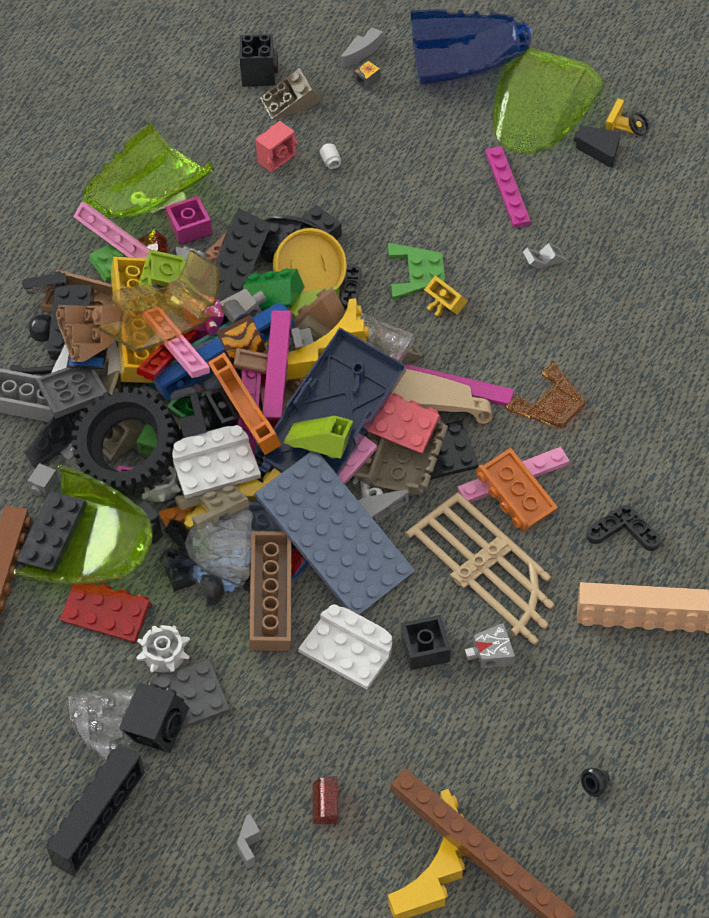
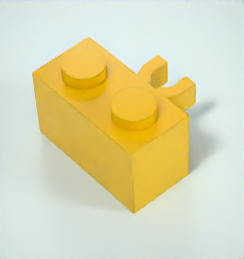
(444, 297)

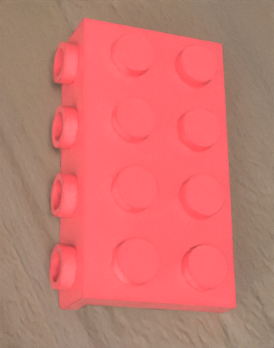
(405, 423)

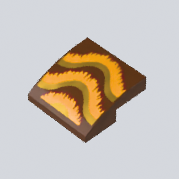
(241, 335)

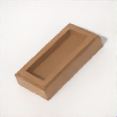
(250, 361)

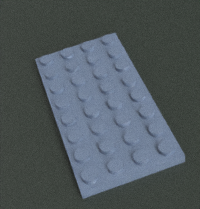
(334, 533)

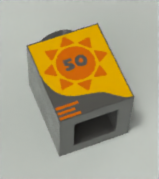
(367, 75)

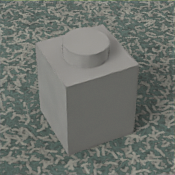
(42, 480)

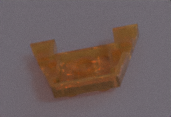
(556, 405)

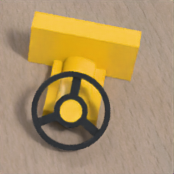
(625, 124)

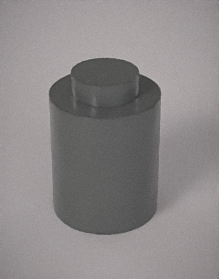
(234, 311)

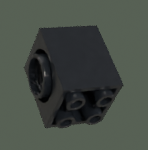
(258, 60)
(154, 717)

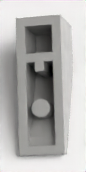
(384, 504)

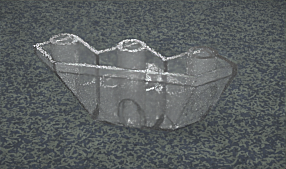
(223, 547)
(98, 718)

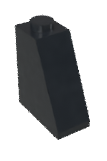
(598, 143)

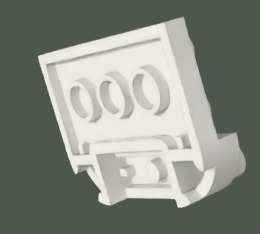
(214, 461)
(348, 645)

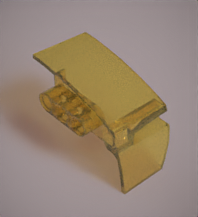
(165, 313)

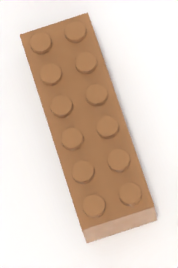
(270, 592)

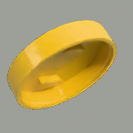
(315, 256)

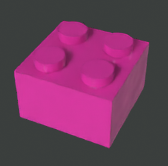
(188, 220)

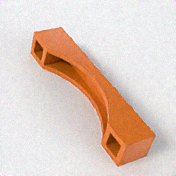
(244, 404)

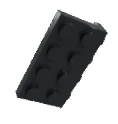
(52, 532)

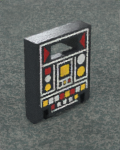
(44, 283)

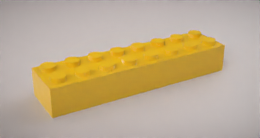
(125, 274)

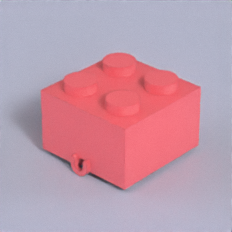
(275, 146)

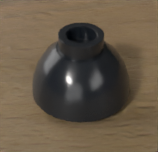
(594, 781)

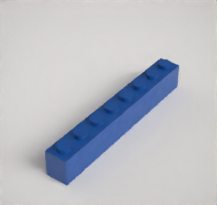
(177, 378)

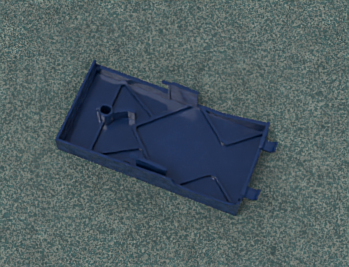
(345, 382)

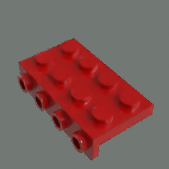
(106, 610)

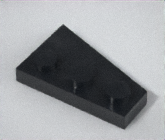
(51, 440)

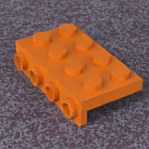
(516, 490)

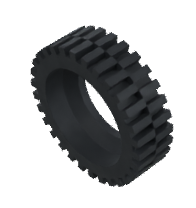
(107, 414)

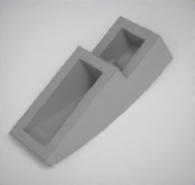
(362, 47)

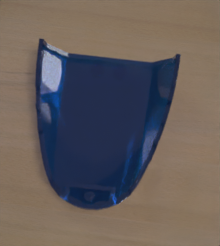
(464, 44)

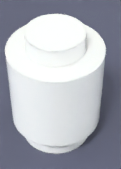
(330, 156)

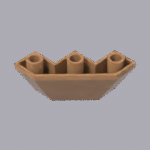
(325, 309)
(81, 329)

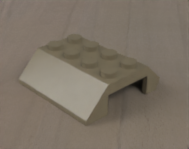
(399, 468)

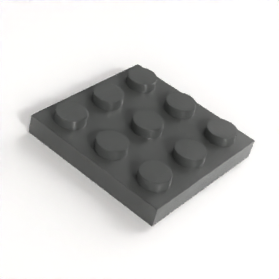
(70, 389)
(199, 689)

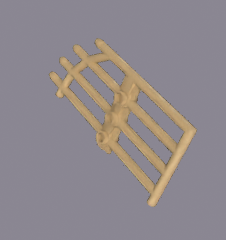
(483, 560)

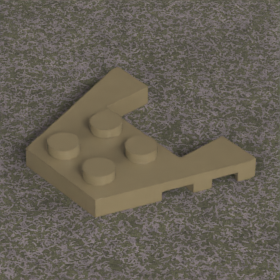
(217, 503)

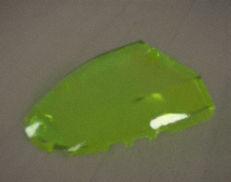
(542, 99)
(143, 177)
(108, 539)

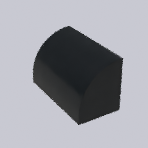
(179, 577)

